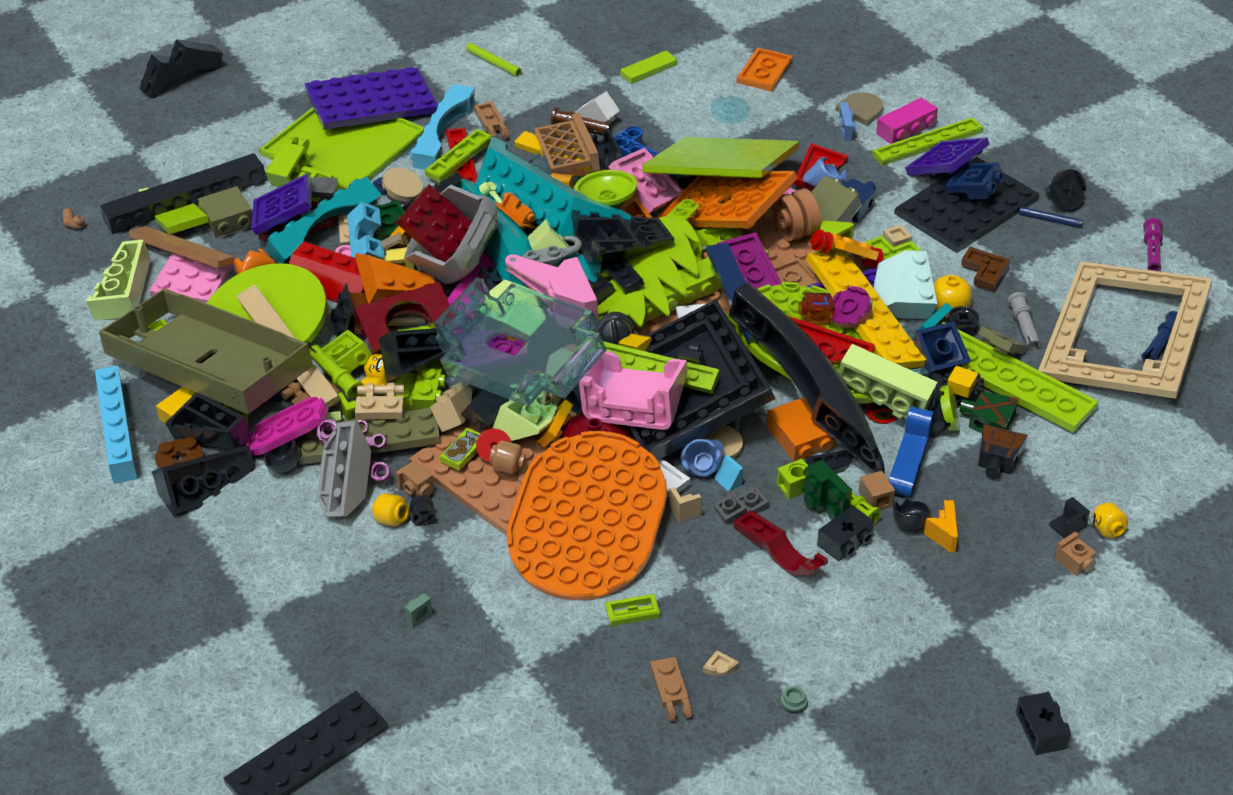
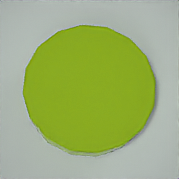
(949, 408)

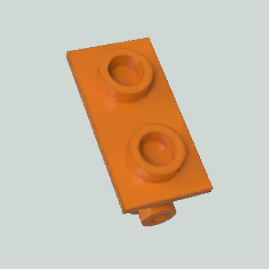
(521, 216)

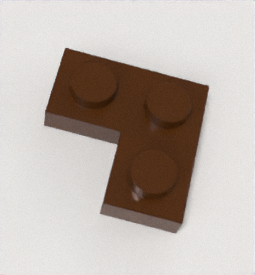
(989, 267)

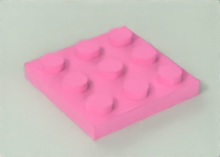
(653, 189)
(190, 278)

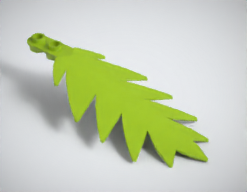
(658, 265)

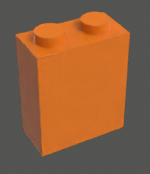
(796, 431)

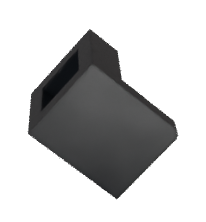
(1073, 519)

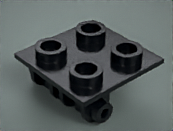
(343, 313)

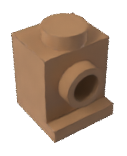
(415, 480)
(1075, 555)

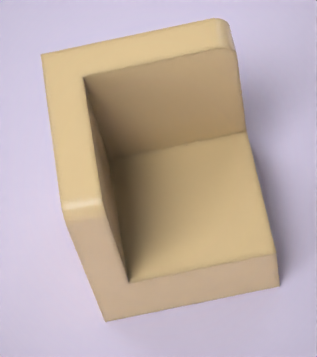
(684, 507)

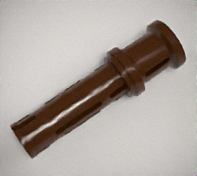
(592, 125)

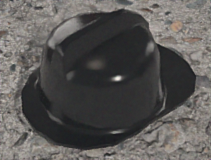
(615, 327)

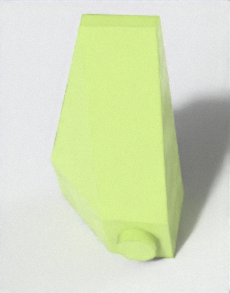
(524, 421)

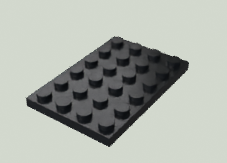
(959, 220)

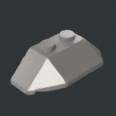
(344, 470)

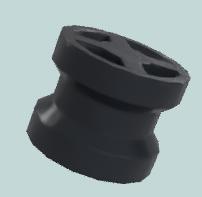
(422, 510)

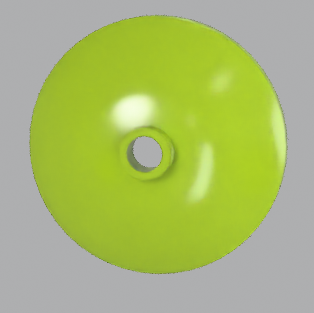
(608, 186)

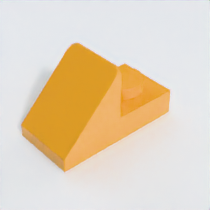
(944, 528)

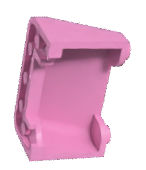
(632, 395)

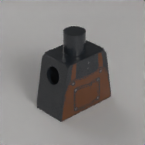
(1000, 450)

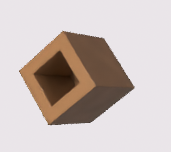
(877, 490)

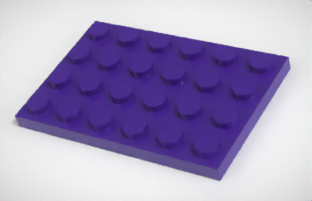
(370, 97)

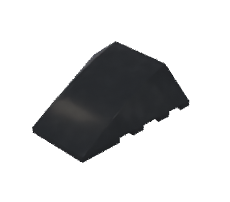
(616, 237)

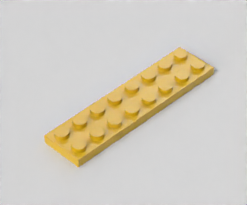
(881, 328)

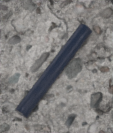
(1051, 217)

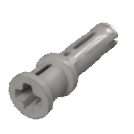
(1022, 314)

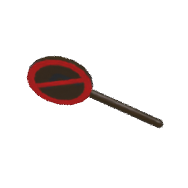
(879, 413)

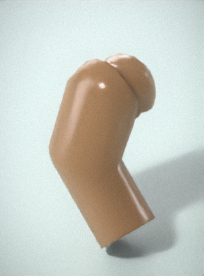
(72, 221)

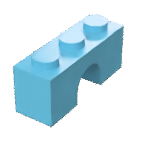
(362, 225)

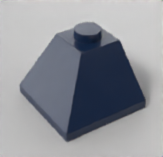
(941, 348)

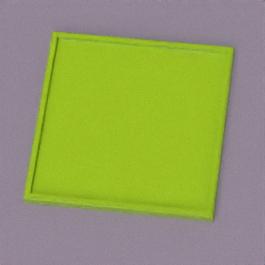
(349, 150)
(721, 157)

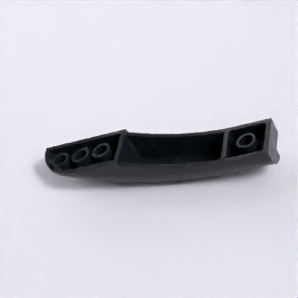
(812, 373)

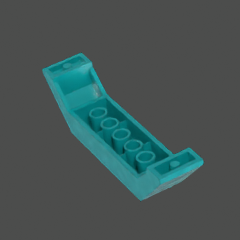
(538, 190)

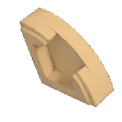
(720, 663)

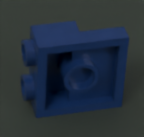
(976, 180)

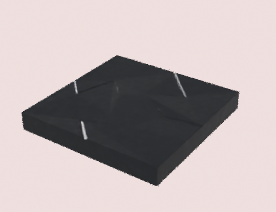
(738, 389)

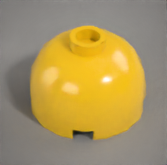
(952, 290)

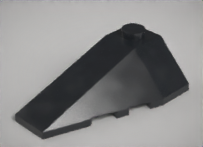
(193, 481)

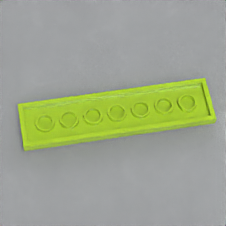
(1033, 388)

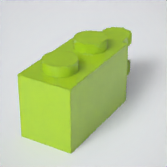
(288, 161)

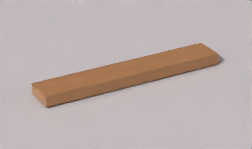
(182, 247)

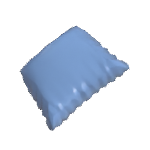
(820, 169)
(702, 457)

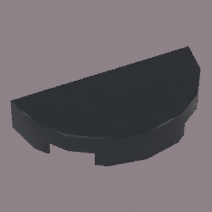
(837, 461)

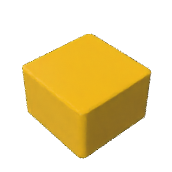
(962, 381)

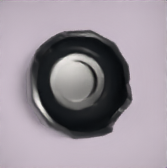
(911, 514)

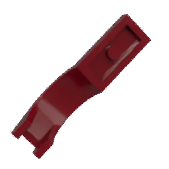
(777, 544)

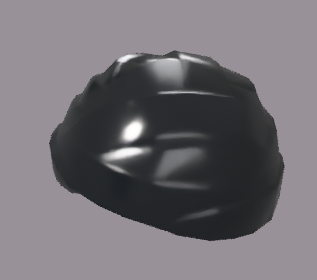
(283, 457)

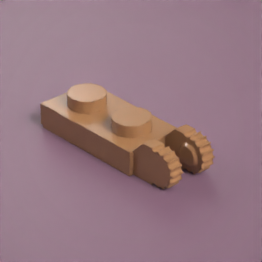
(491, 119)
(670, 687)

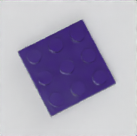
(947, 156)
(282, 204)

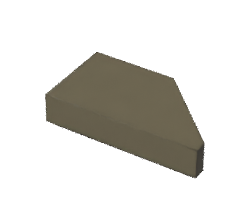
(395, 241)

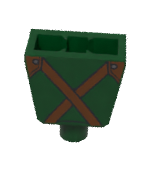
(990, 410)

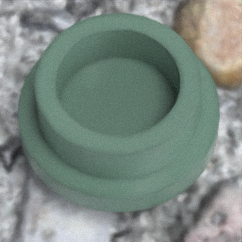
(794, 699)

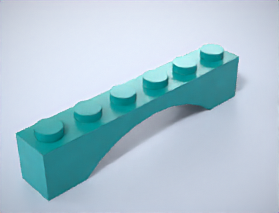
(283, 244)

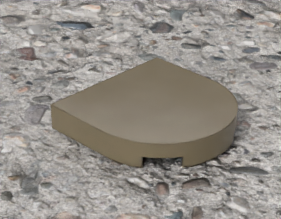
(865, 107)

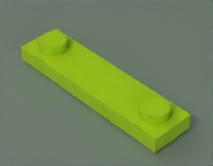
(458, 155)

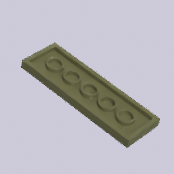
(414, 430)

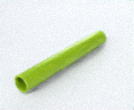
(493, 59)

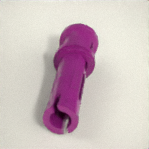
(1154, 261)

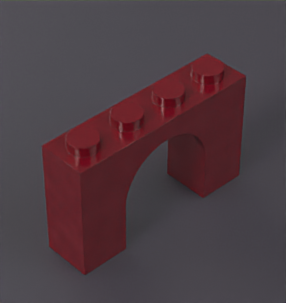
(375, 316)

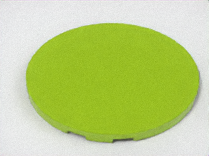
(290, 291)

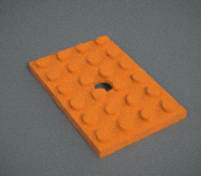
(742, 199)

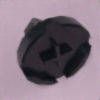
(1067, 189)

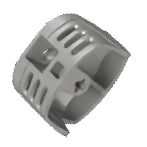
(484, 220)

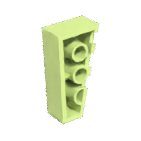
(121, 283)
(886, 381)

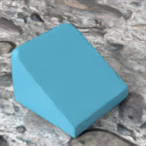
(729, 474)

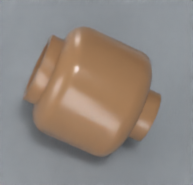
(507, 457)

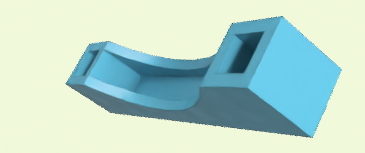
(456, 103)
(115, 425)

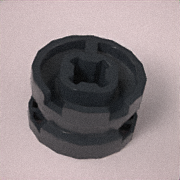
(965, 319)

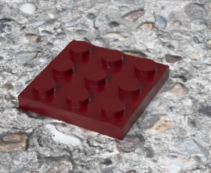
(435, 224)

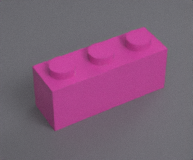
(906, 120)

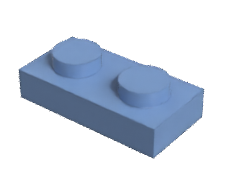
(846, 121)

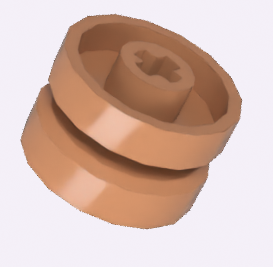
(796, 214)

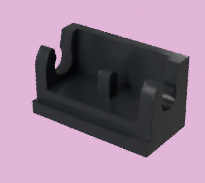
(607, 149)

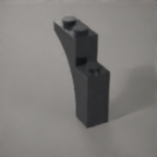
(184, 58)

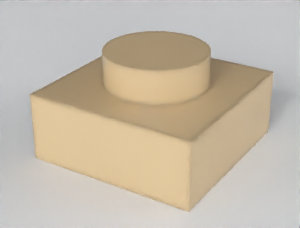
(897, 235)

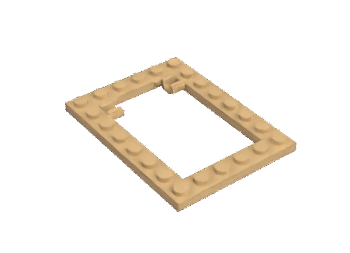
(1157, 377)

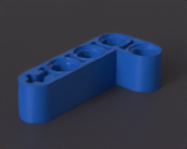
(632, 140)
(911, 451)

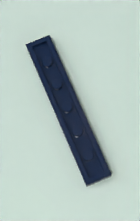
(727, 273)

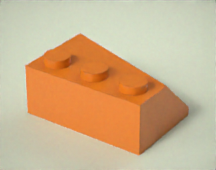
(387, 278)

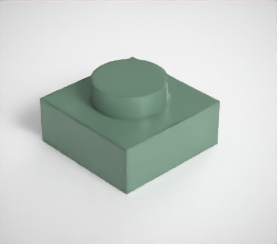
(418, 610)

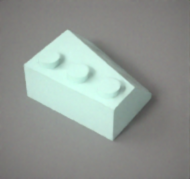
(906, 285)

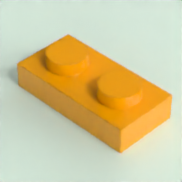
(559, 419)

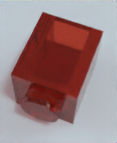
(816, 308)

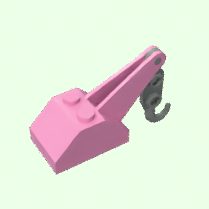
(562, 282)

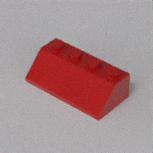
(330, 268)

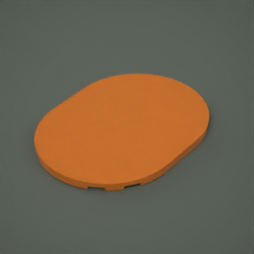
(587, 516)

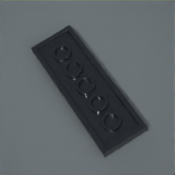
(309, 749)

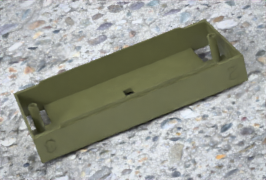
(248, 361)

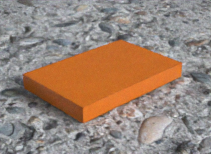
(764, 69)

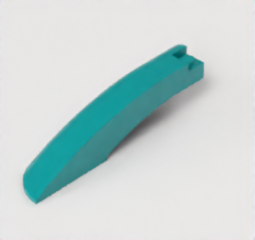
(505, 241)

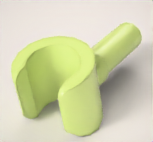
(489, 188)

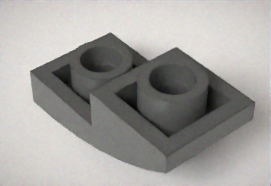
(734, 507)

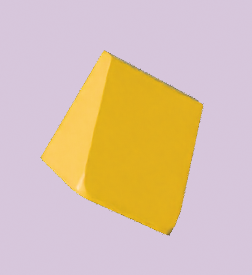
(636, 342)

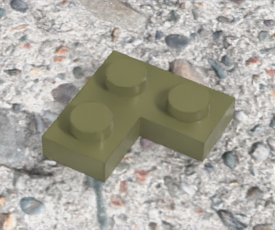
(1001, 342)

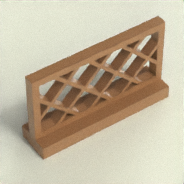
(581, 141)

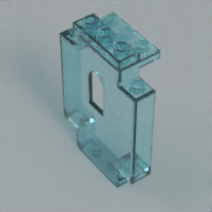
(557, 333)

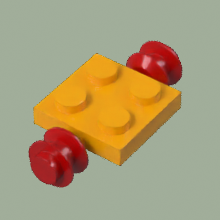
(824, 241)

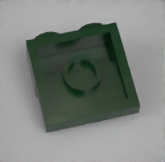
(825, 490)

